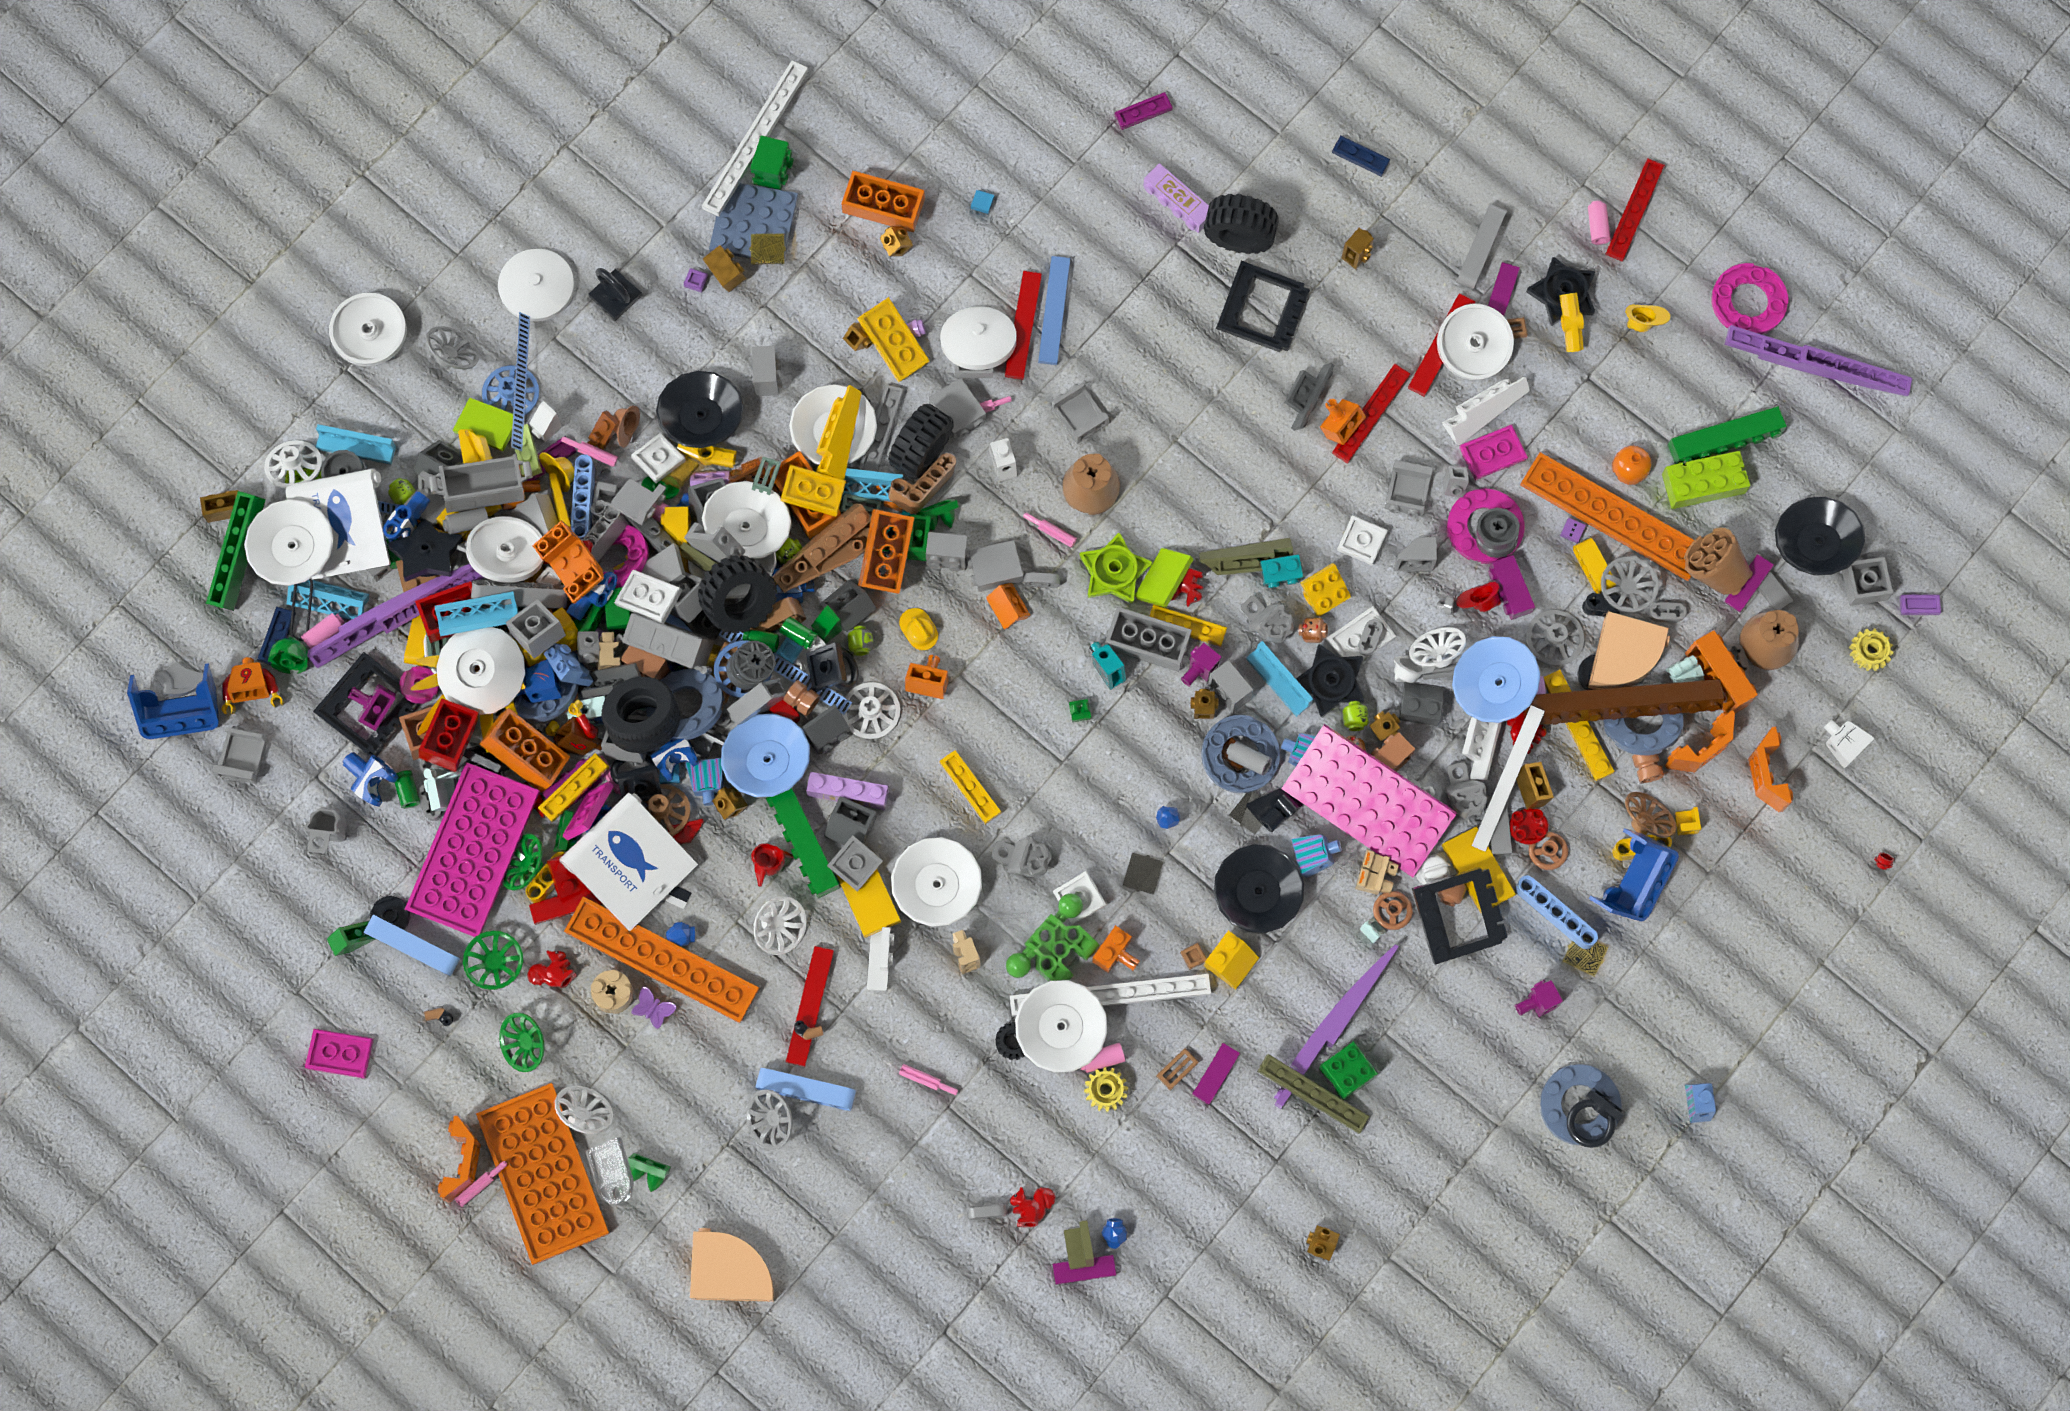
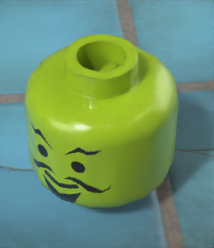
(400, 491)
(787, 550)
(1355, 716)

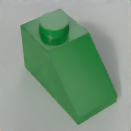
(918, 538)
(827, 625)
(349, 938)

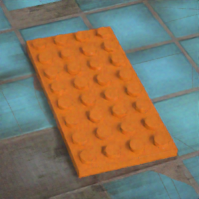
(542, 1174)

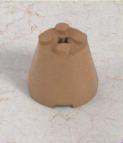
(1091, 485)
(1718, 562)
(1770, 639)

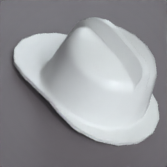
(1408, 671)
(1435, 868)

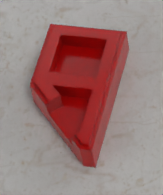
(688, 833)

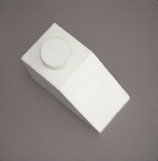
(545, 422)

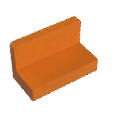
(1007, 605)

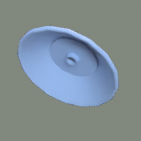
(1481, 669)
(760, 739)

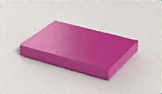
(1493, 452)
(588, 810)
(339, 1053)

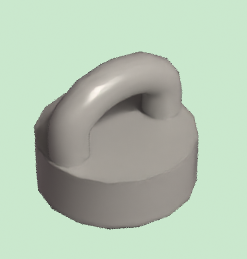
(1448, 604)

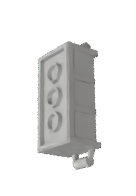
(481, 483)
(668, 642)

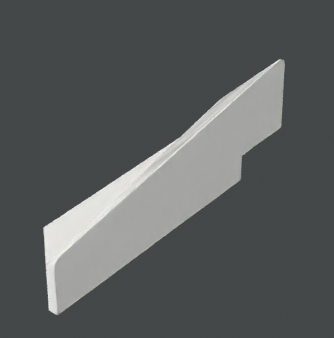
(1484, 408)

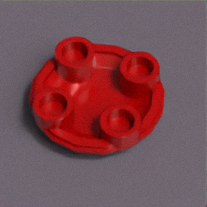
(1528, 826)

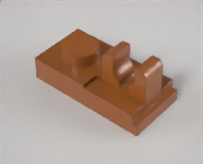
(603, 430)

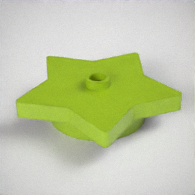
(1114, 556)

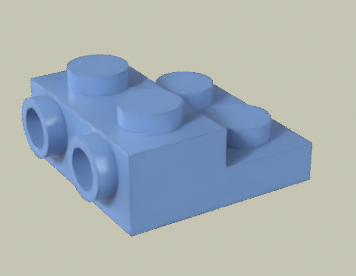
(567, 665)

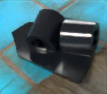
(1274, 808)

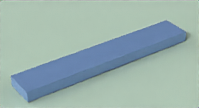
(1054, 310)

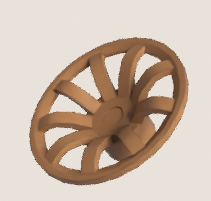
(661, 808)
(1645, 820)

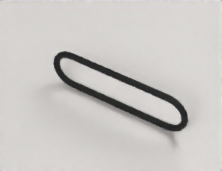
(293, 609)

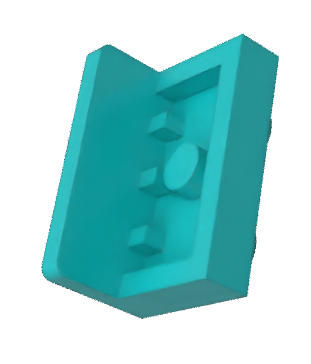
(1281, 570)

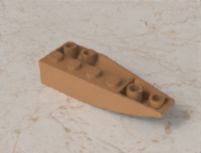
(831, 548)

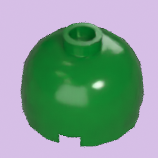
(289, 655)

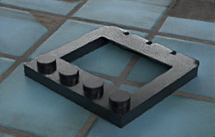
(1237, 298)
(338, 699)
(1433, 922)

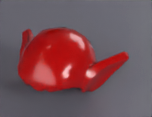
(768, 860)

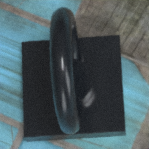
(614, 293)
(828, 668)
(482, 759)
(641, 781)
(1605, 1108)

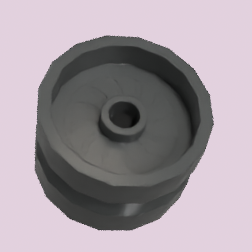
(341, 463)
(1497, 532)

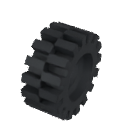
(1001, 1046)

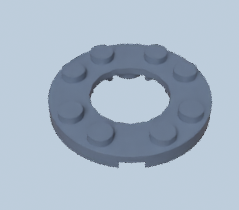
(710, 708)
(547, 709)
(1238, 726)
(1645, 743)
(1556, 1087)

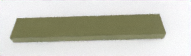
(1313, 1093)

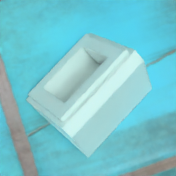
(1373, 930)

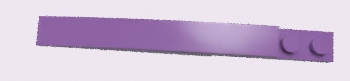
(1818, 362)
(386, 616)
(1335, 1021)

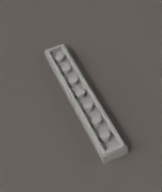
(885, 420)

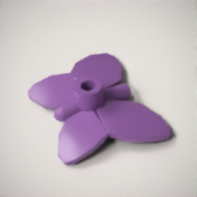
(652, 1009)

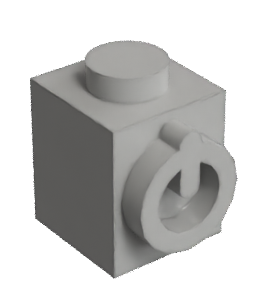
(1455, 481)
(588, 647)

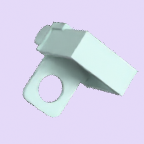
(1686, 671)
(440, 787)

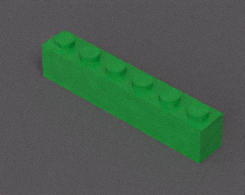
(1727, 435)
(233, 557)
(804, 843)

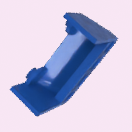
(178, 715)
(1643, 879)

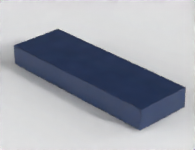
(1361, 156)
(278, 629)

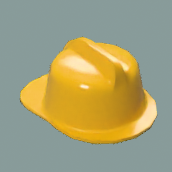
(1644, 317)
(560, 466)
(918, 629)

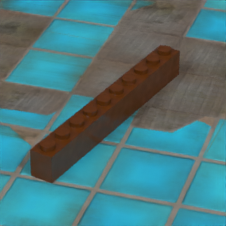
(1629, 702)

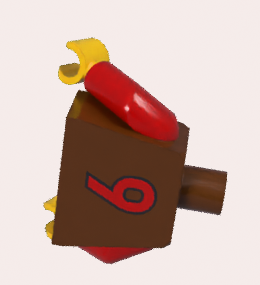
(577, 734)

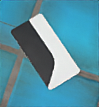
(677, 897)

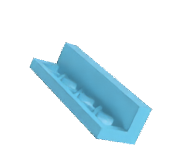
(363, 445)
(871, 478)
(331, 593)
(478, 617)
(1280, 679)

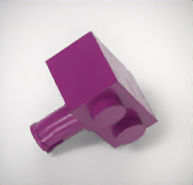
(1202, 663)
(374, 705)
(1542, 998)

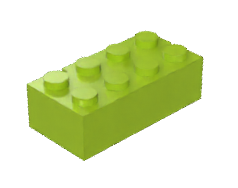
(1705, 480)

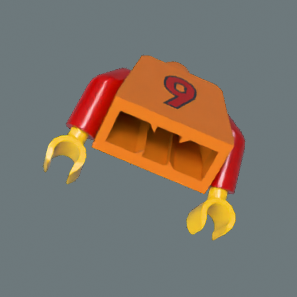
(248, 683)

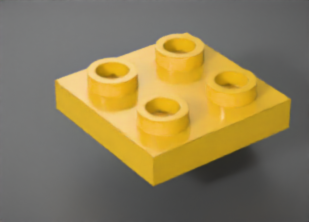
(1325, 590)

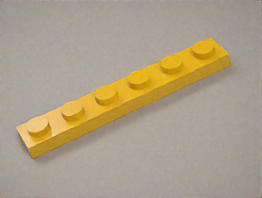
(1582, 733)

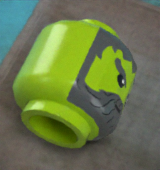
(860, 641)

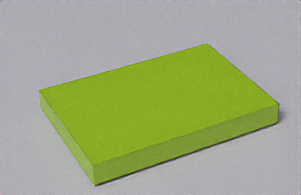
(486, 421)
(1163, 577)

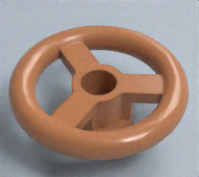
(1553, 845)
(1393, 903)

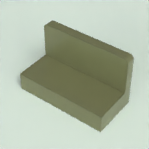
(1079, 1246)

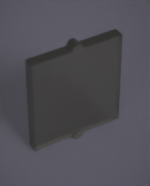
(1244, 816)
(1143, 873)

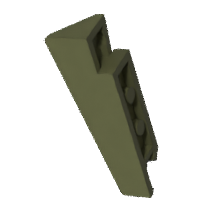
(1245, 557)

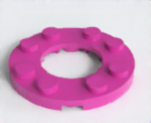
(1750, 274)
(1464, 507)
(636, 555)

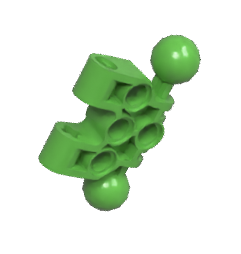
(1083, 944)

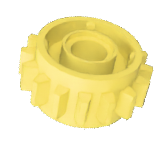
(1878, 643)
(1105, 1078)

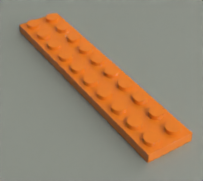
(1608, 514)
(662, 960)

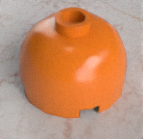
(1632, 465)

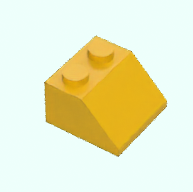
(676, 523)
(1231, 960)

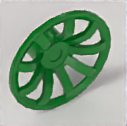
(528, 863)
(493, 961)
(526, 1041)

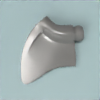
(177, 680)

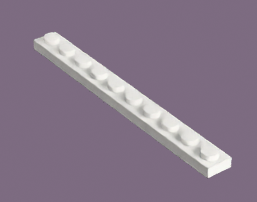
(763, 126)
(1141, 991)

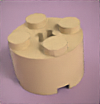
(612, 980)

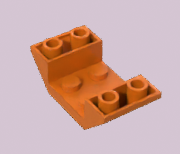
(569, 560)
(1686, 760)
(1776, 796)
(453, 1187)

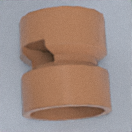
(800, 697)
(1648, 768)

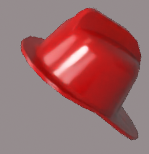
(1481, 598)

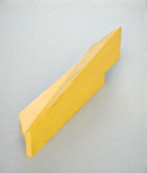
(838, 434)
(475, 449)

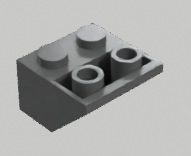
(848, 820)

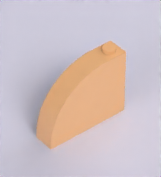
(1626, 651)
(728, 1269)

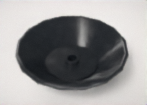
(695, 395)
(1821, 520)
(1262, 869)

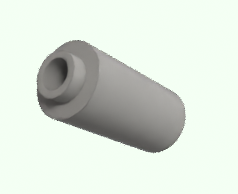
(464, 520)
(1249, 758)

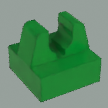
(1080, 710)

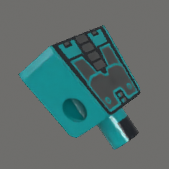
(1108, 665)

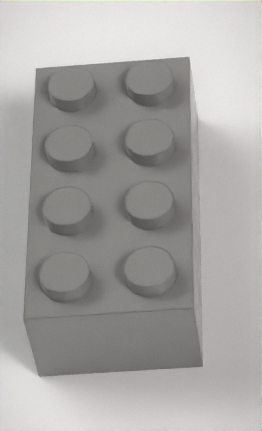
(1148, 639)

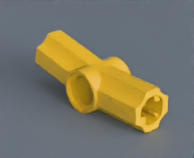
(1572, 322)
(718, 456)

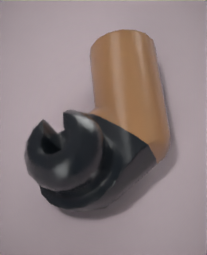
(440, 1014)
(807, 1032)

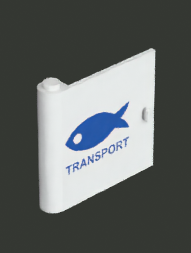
(354, 518)
(628, 860)

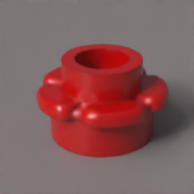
(1884, 861)

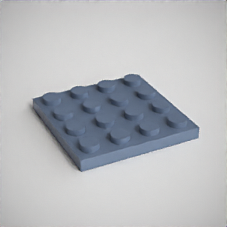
(753, 212)

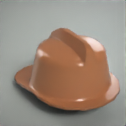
(629, 421)

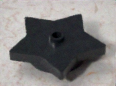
(1560, 279)
(426, 551)
(1328, 666)

